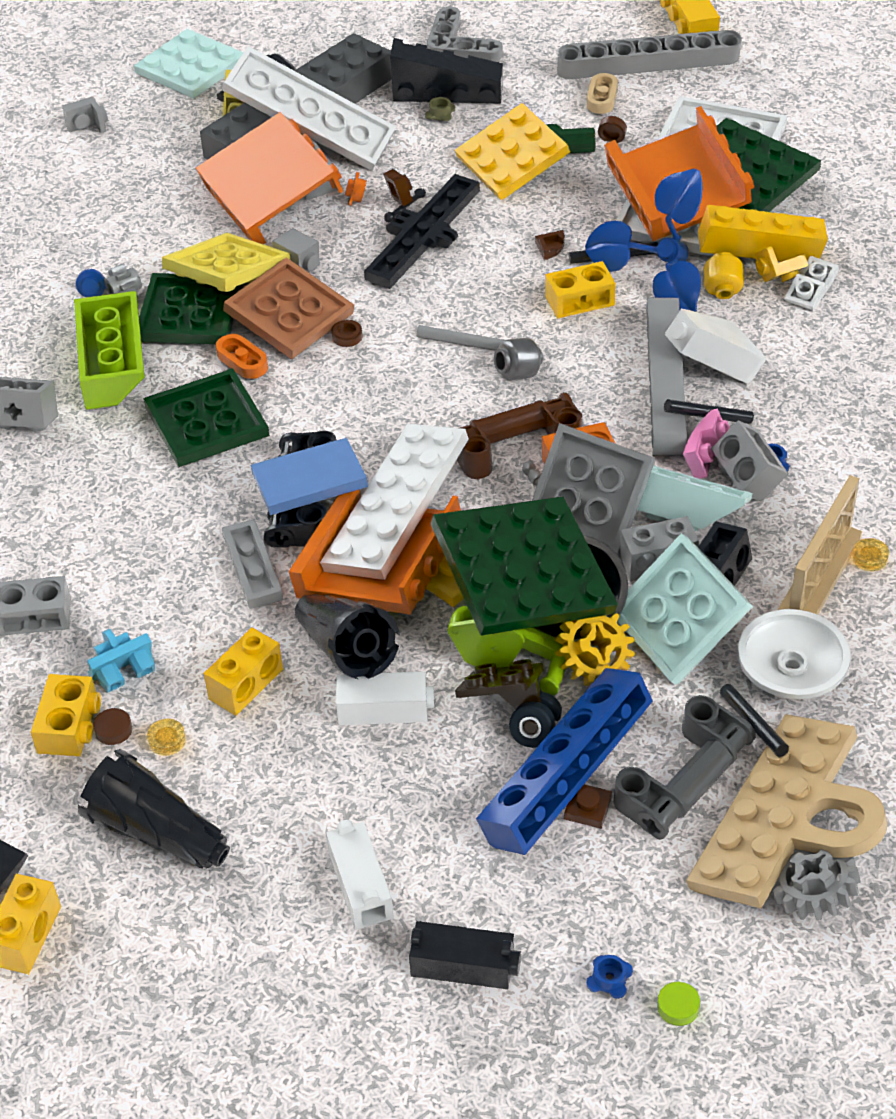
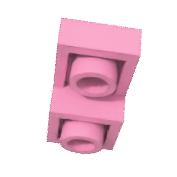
(703, 438)

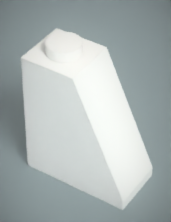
(715, 344)

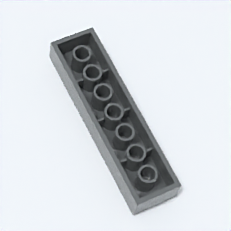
(348, 69)

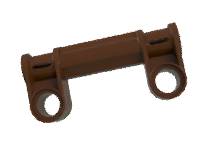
(477, 456)

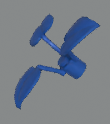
(680, 199)

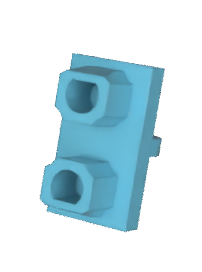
(118, 653)

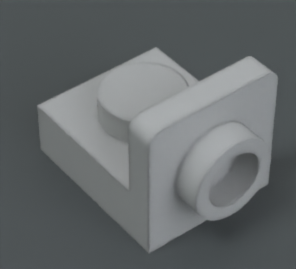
(84, 114)

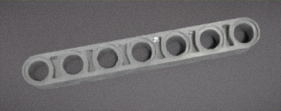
(649, 54)
(665, 379)

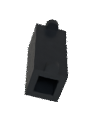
(463, 955)

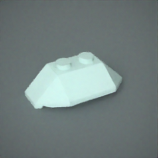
(679, 495)

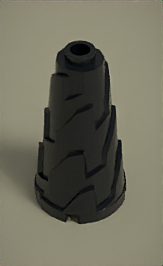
(351, 633)
(139, 806)

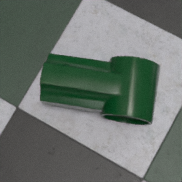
(578, 139)

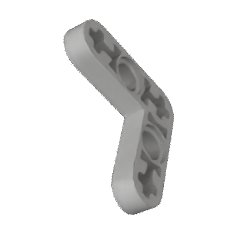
(477, 47)

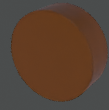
(612, 129)
(347, 333)
(112, 726)

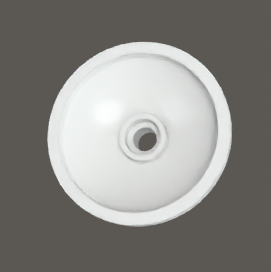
(796, 641)

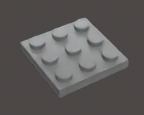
(597, 481)

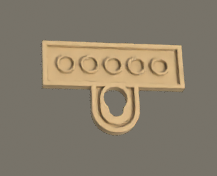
(776, 811)

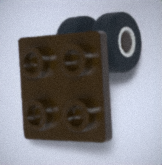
(517, 685)

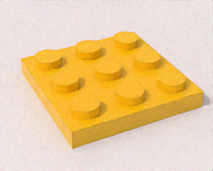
(512, 151)

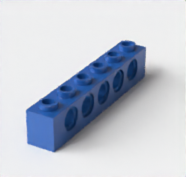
(564, 761)

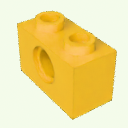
(26, 921)

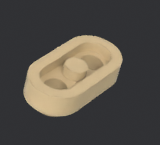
(602, 93)

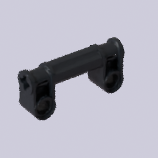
(301, 522)

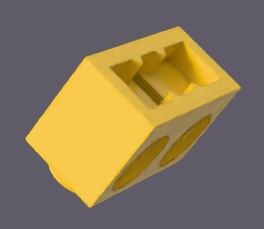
(580, 289)
(243, 671)
(65, 715)

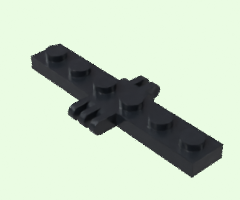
(421, 230)

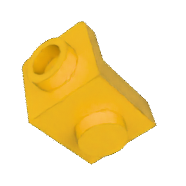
(770, 268)

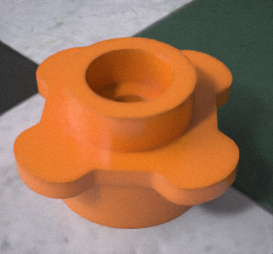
(355, 189)

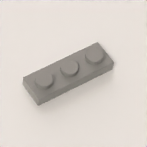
(252, 564)

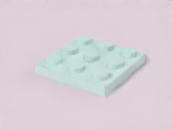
(189, 63)
(681, 609)

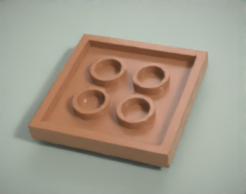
(288, 308)

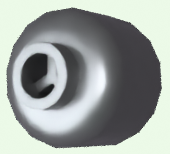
(518, 358)

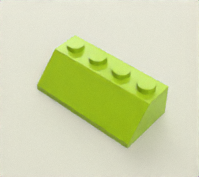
(108, 348)

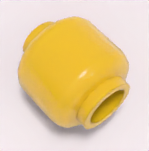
(723, 274)

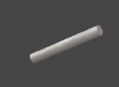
(458, 337)

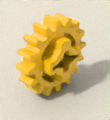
(600, 632)

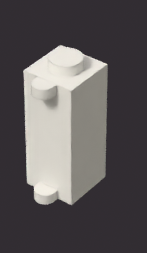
(383, 698)
(359, 874)

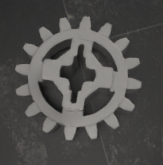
(816, 883)

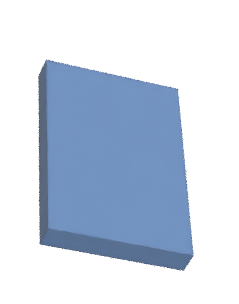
(309, 476)

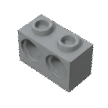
(749, 461)
(645, 543)
(34, 605)

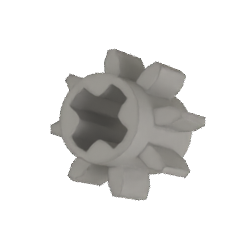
(122, 280)

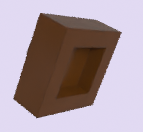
(399, 186)
(589, 806)

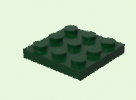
(184, 311)
(206, 417)

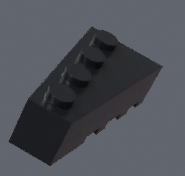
(427, 74)

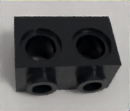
(727, 549)

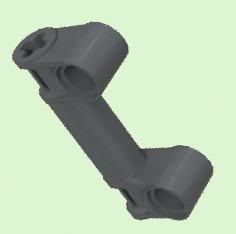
(719, 741)

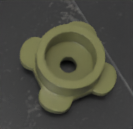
(440, 109)

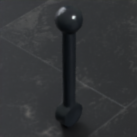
(418, 193)

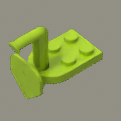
(505, 646)

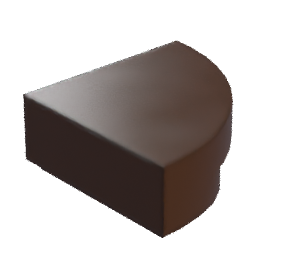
(550, 243)

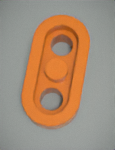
(246, 361)

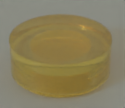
(870, 554)
(166, 737)

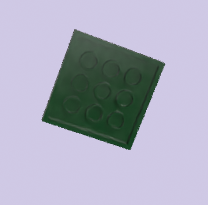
(772, 164)
(523, 565)

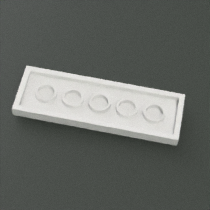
(314, 108)
(394, 501)

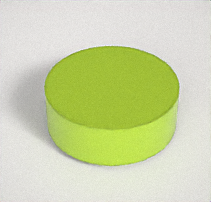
(678, 1003)

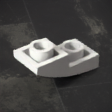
(812, 283)

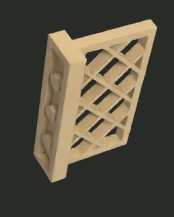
(825, 554)

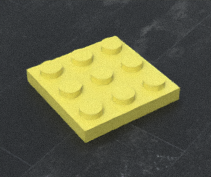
(224, 261)

